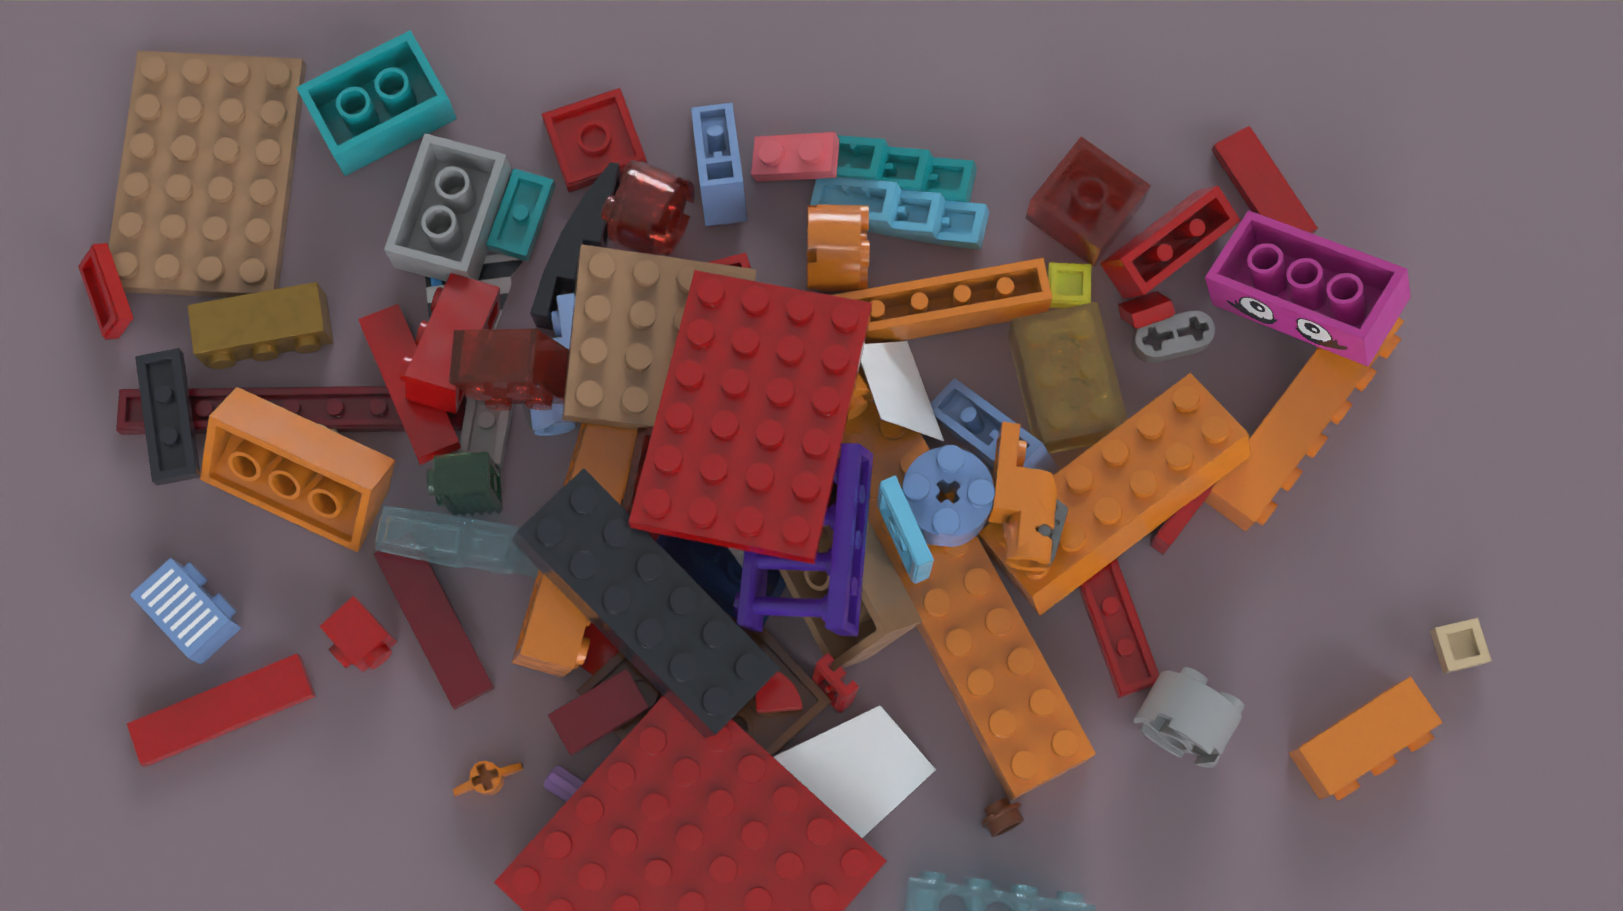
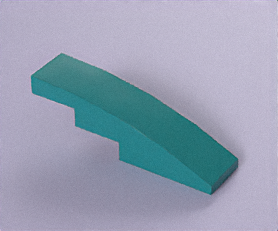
(909, 167)

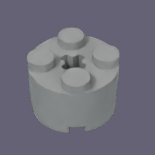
(1189, 716)

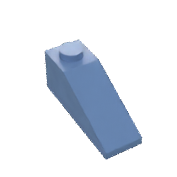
(719, 164)
(978, 425)

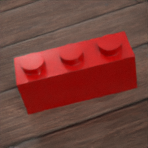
(1170, 242)
(457, 306)

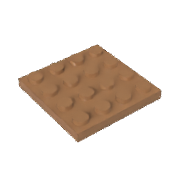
(626, 332)

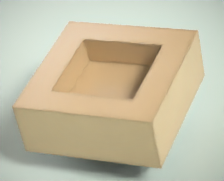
(1460, 645)

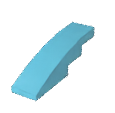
(907, 212)

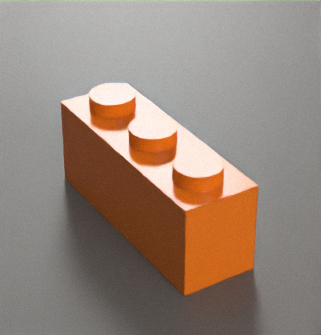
(1366, 740)

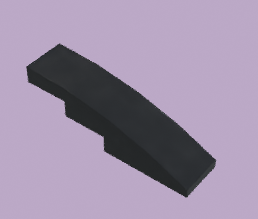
(582, 228)

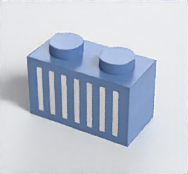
(186, 610)

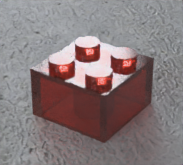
(1087, 201)
(509, 367)

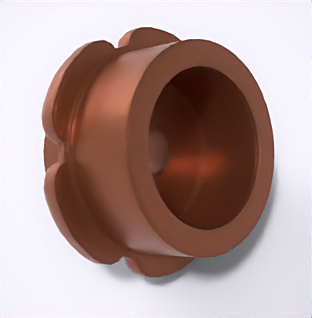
(1002, 817)

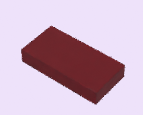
(598, 712)

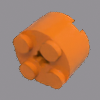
(837, 247)

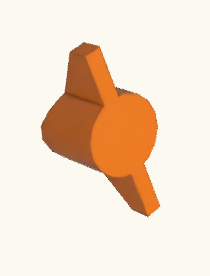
(487, 778)

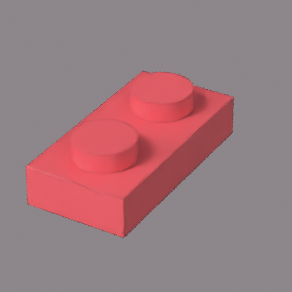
(795, 157)

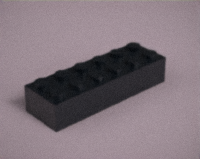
(645, 604)

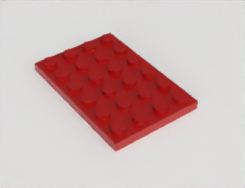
(752, 417)

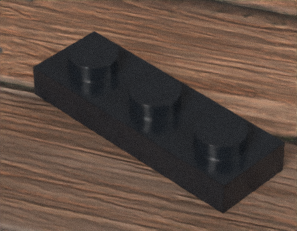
(167, 416)

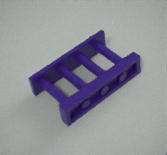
(841, 562)

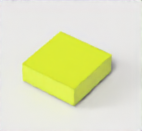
(1069, 284)

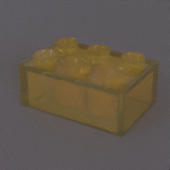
(1066, 376)

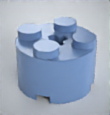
(949, 471)

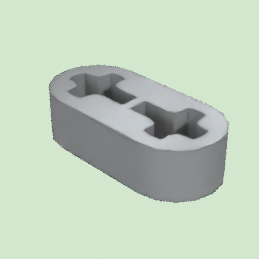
(1175, 346)

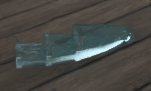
(451, 541)

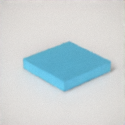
(904, 530)

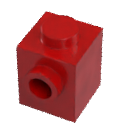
(357, 636)

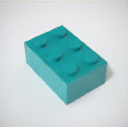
(377, 102)

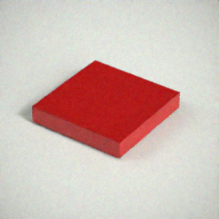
(591, 136)

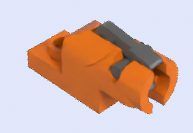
(1025, 505)

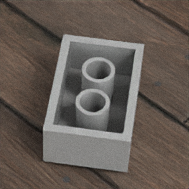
(448, 209)

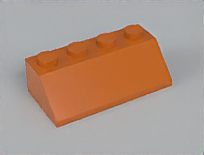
(295, 468)

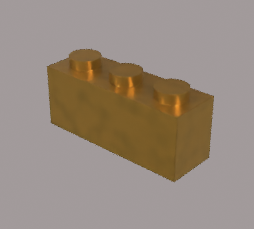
(260, 325)

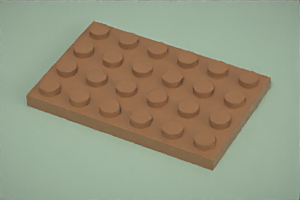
(206, 173)

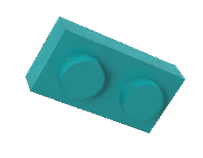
(521, 215)

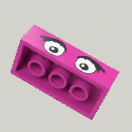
(1308, 287)

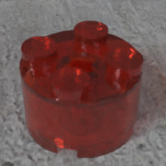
(648, 209)

